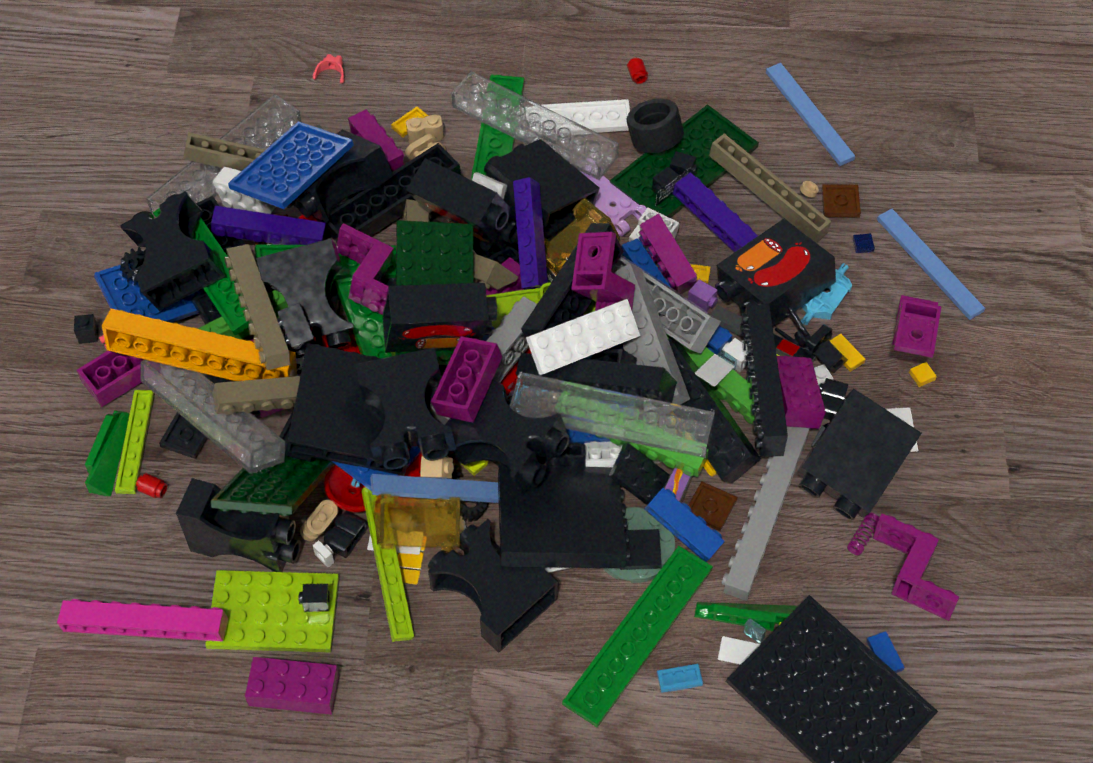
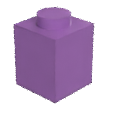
(703, 295)

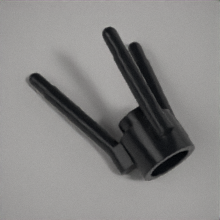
(801, 335)

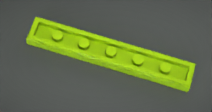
(134, 442)

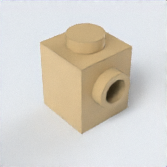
(437, 469)

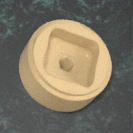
(809, 189)

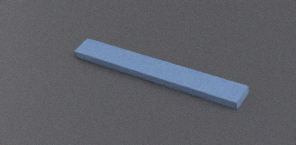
(810, 114)
(931, 264)
(434, 488)

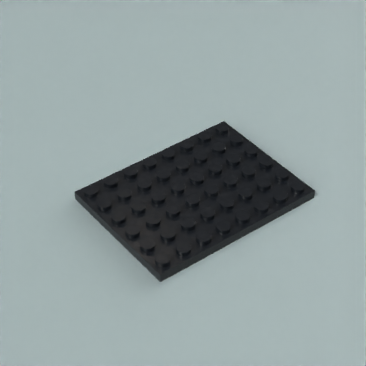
(830, 691)

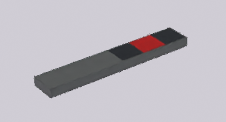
(783, 347)

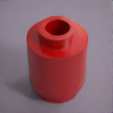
(637, 70)
(151, 486)

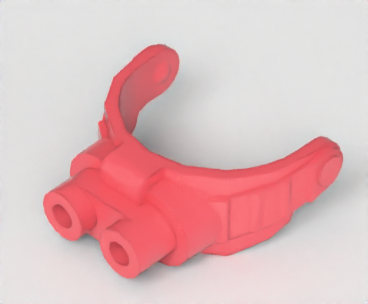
(330, 63)

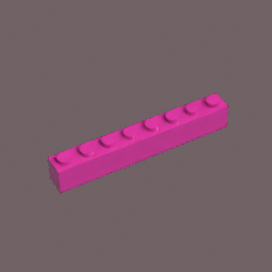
(143, 620)

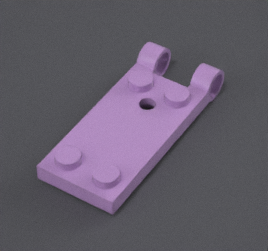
(625, 206)

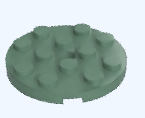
(640, 519)

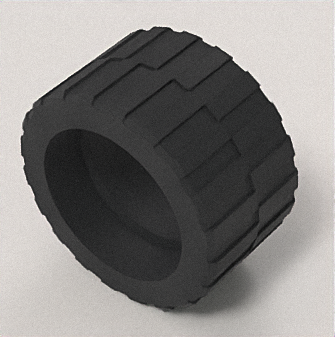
(655, 125)

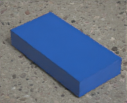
(884, 649)

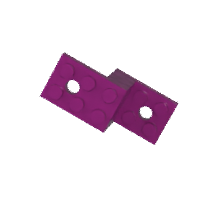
(374, 264)
(594, 275)
(916, 326)
(920, 550)

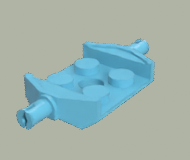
(825, 303)

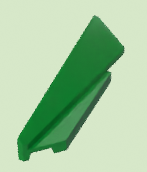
(106, 454)
(738, 613)

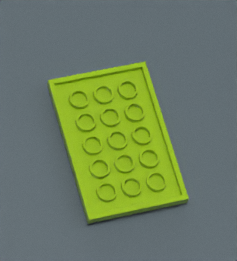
(267, 612)

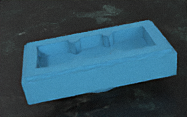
(679, 678)

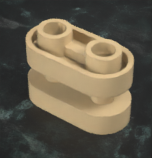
(421, 146)
(318, 520)

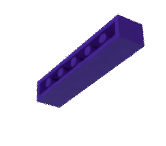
(713, 212)
(265, 227)
(530, 233)

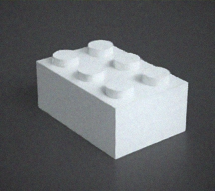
(235, 199)

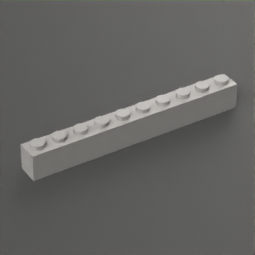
(763, 516)

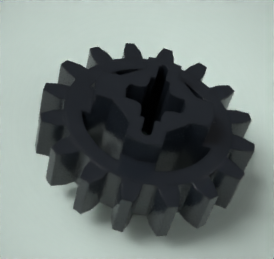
(135, 260)

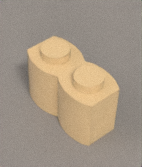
(422, 126)

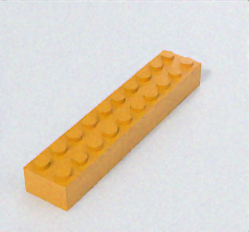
(188, 348)

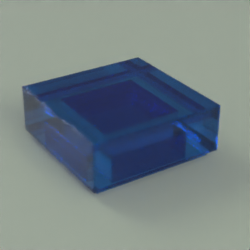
(863, 243)

